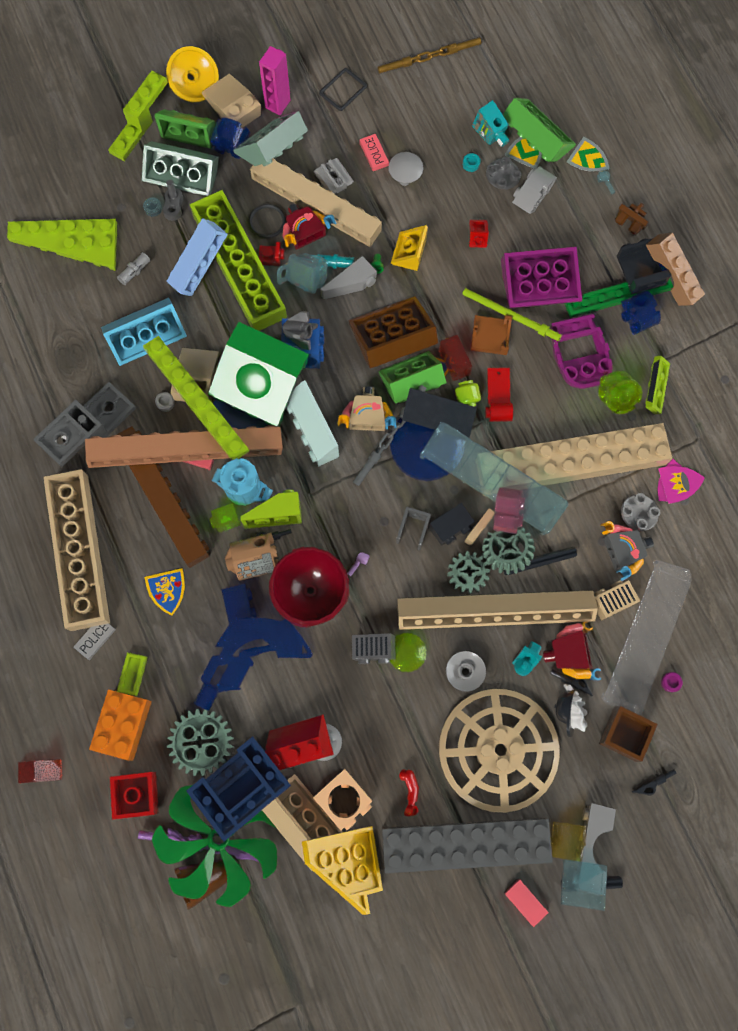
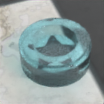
(152, 207)

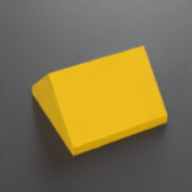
(410, 248)

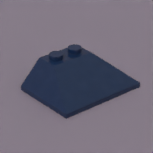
(238, 789)

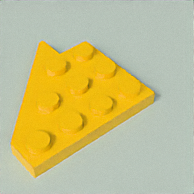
(347, 864)

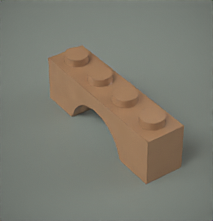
(667, 251)

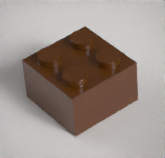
(628, 734)

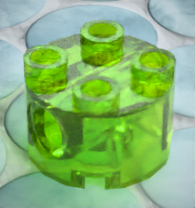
(619, 392)

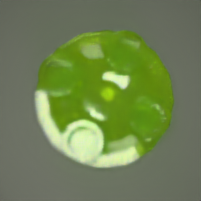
(409, 652)

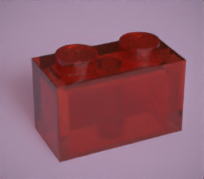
(455, 357)

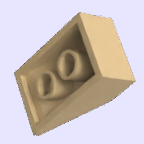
(233, 100)

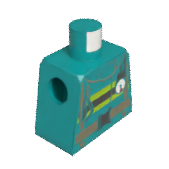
(491, 124)

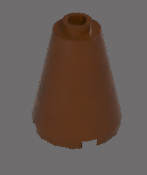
(217, 880)

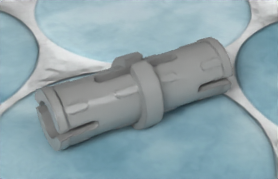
(133, 268)

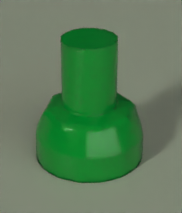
(377, 264)

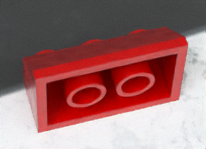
(299, 743)

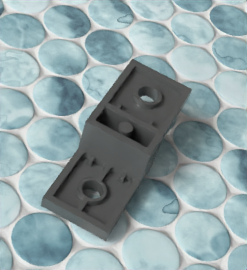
(84, 422)

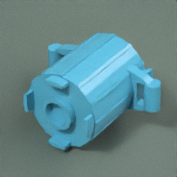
(241, 482)

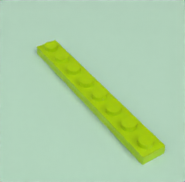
(196, 398)

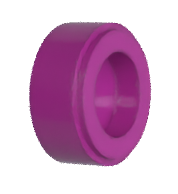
(671, 682)

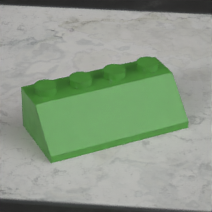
(538, 129)

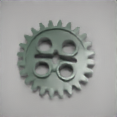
(202, 760)

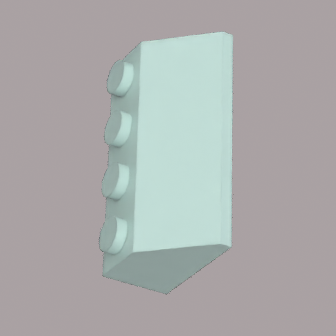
(312, 425)

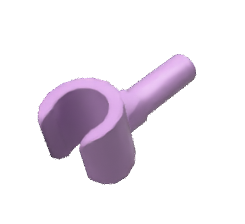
(361, 558)

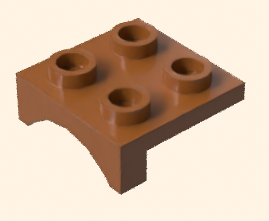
(491, 334)

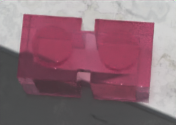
(508, 509)

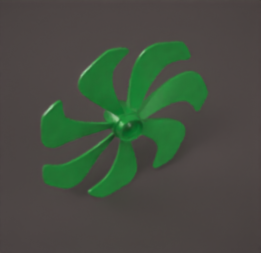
(196, 884)

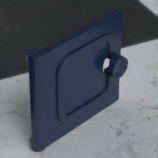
(238, 418)

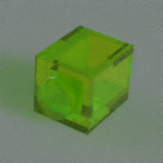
(224, 518)

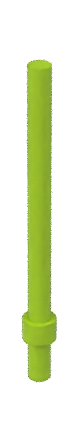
(543, 329)

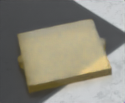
(568, 841)

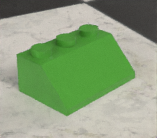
(185, 128)
(412, 373)

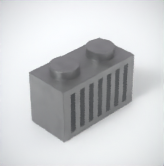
(373, 647)

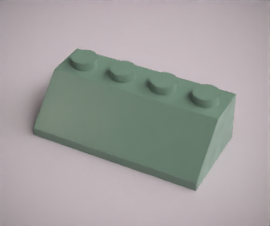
(272, 139)
(187, 168)

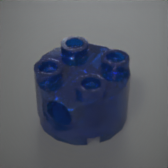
(228, 136)
(640, 312)

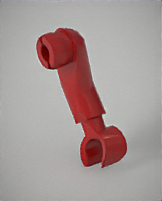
(413, 788)

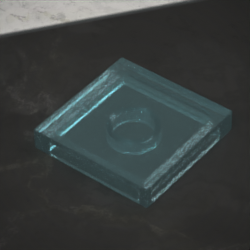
(584, 885)

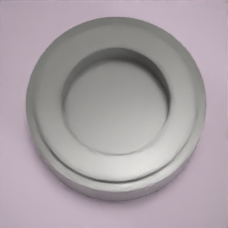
(164, 401)

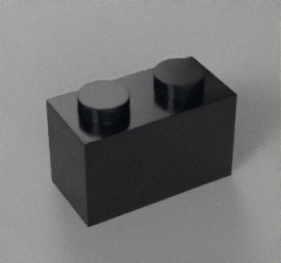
(451, 525)

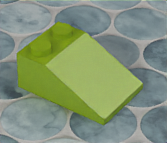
(276, 511)

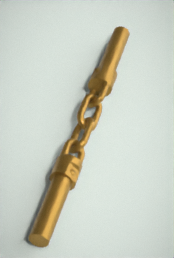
(407, 61)

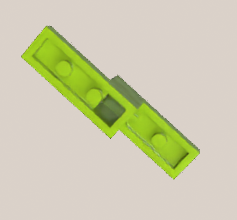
(138, 115)

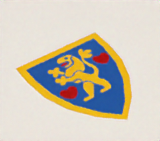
(166, 589)

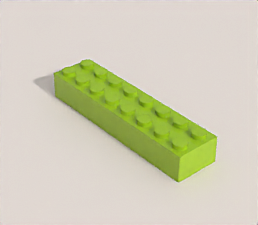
(241, 264)

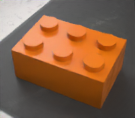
(120, 725)

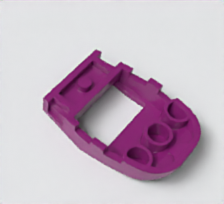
(587, 370)

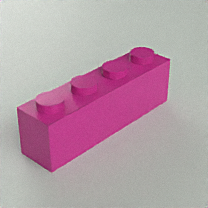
(275, 80)

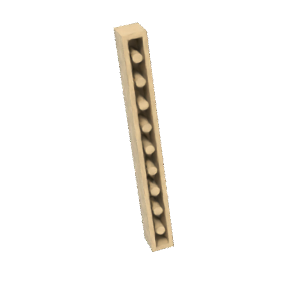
(496, 610)

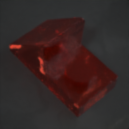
(39, 771)

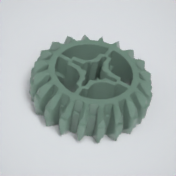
(501, 561)

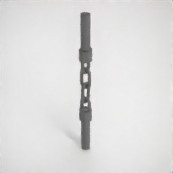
(375, 455)

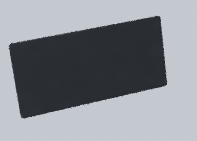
(432, 410)

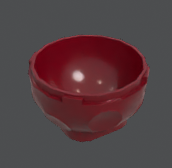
(304, 570)

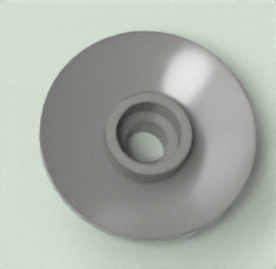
(475, 667)

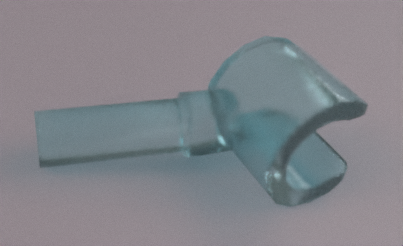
(604, 176)

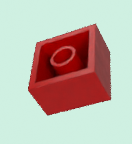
(134, 795)

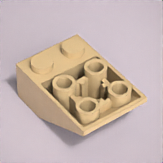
(200, 366)

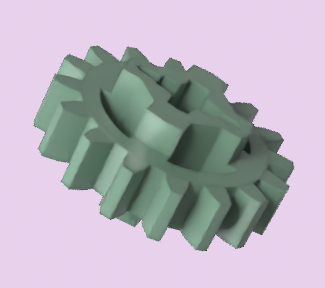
(477, 571)

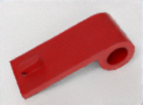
(499, 404)

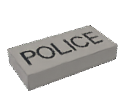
(94, 639)

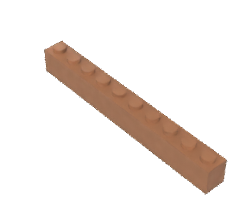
(176, 447)

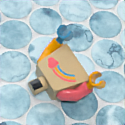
(367, 413)

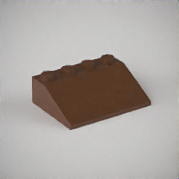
(394, 332)

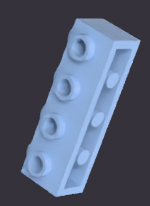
(196, 257)

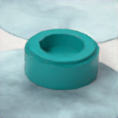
(471, 162)

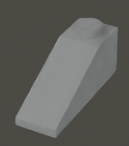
(351, 280)

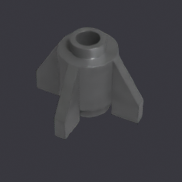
(299, 329)

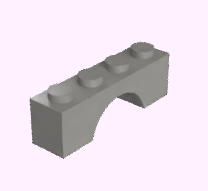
(597, 821)

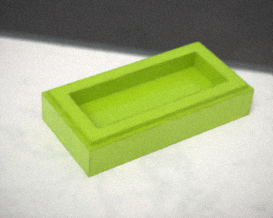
(132, 674)

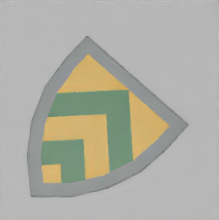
(524, 153)
(588, 157)

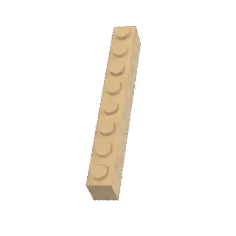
(309, 194)

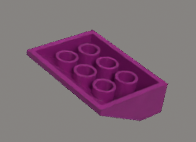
(541, 277)

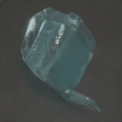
(304, 271)

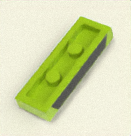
(657, 385)

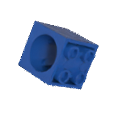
(316, 352)

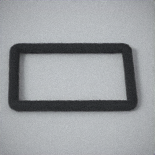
(333, 80)

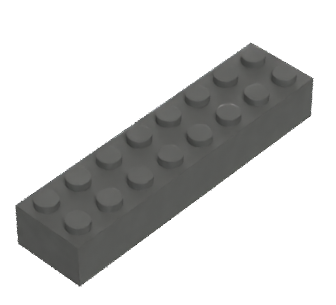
(466, 845)

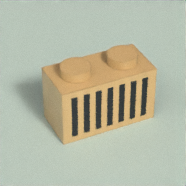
(616, 599)

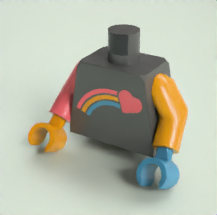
(625, 548)

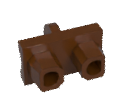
(638, 222)

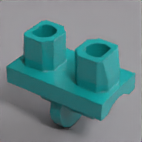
(527, 659)

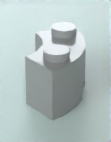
(534, 189)

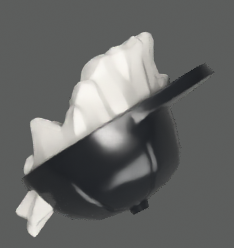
(570, 710)

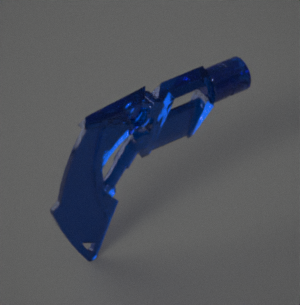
(278, 634)

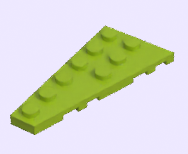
(76, 239)

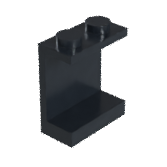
(640, 268)

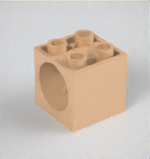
(324, 800)

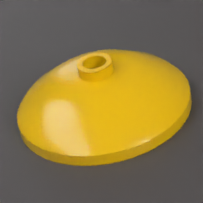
(193, 62)

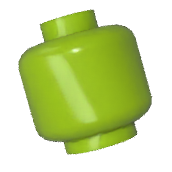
(468, 393)

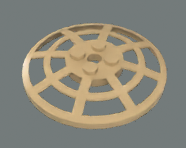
(486, 753)

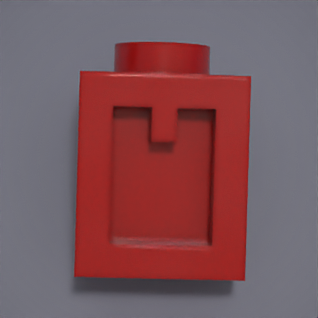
(478, 233)
(271, 254)

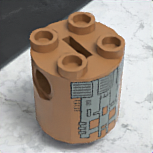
(252, 556)

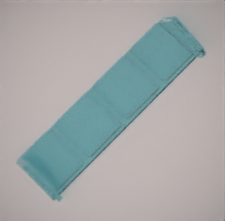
(489, 472)

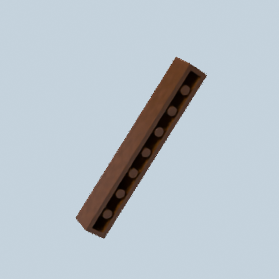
(168, 509)

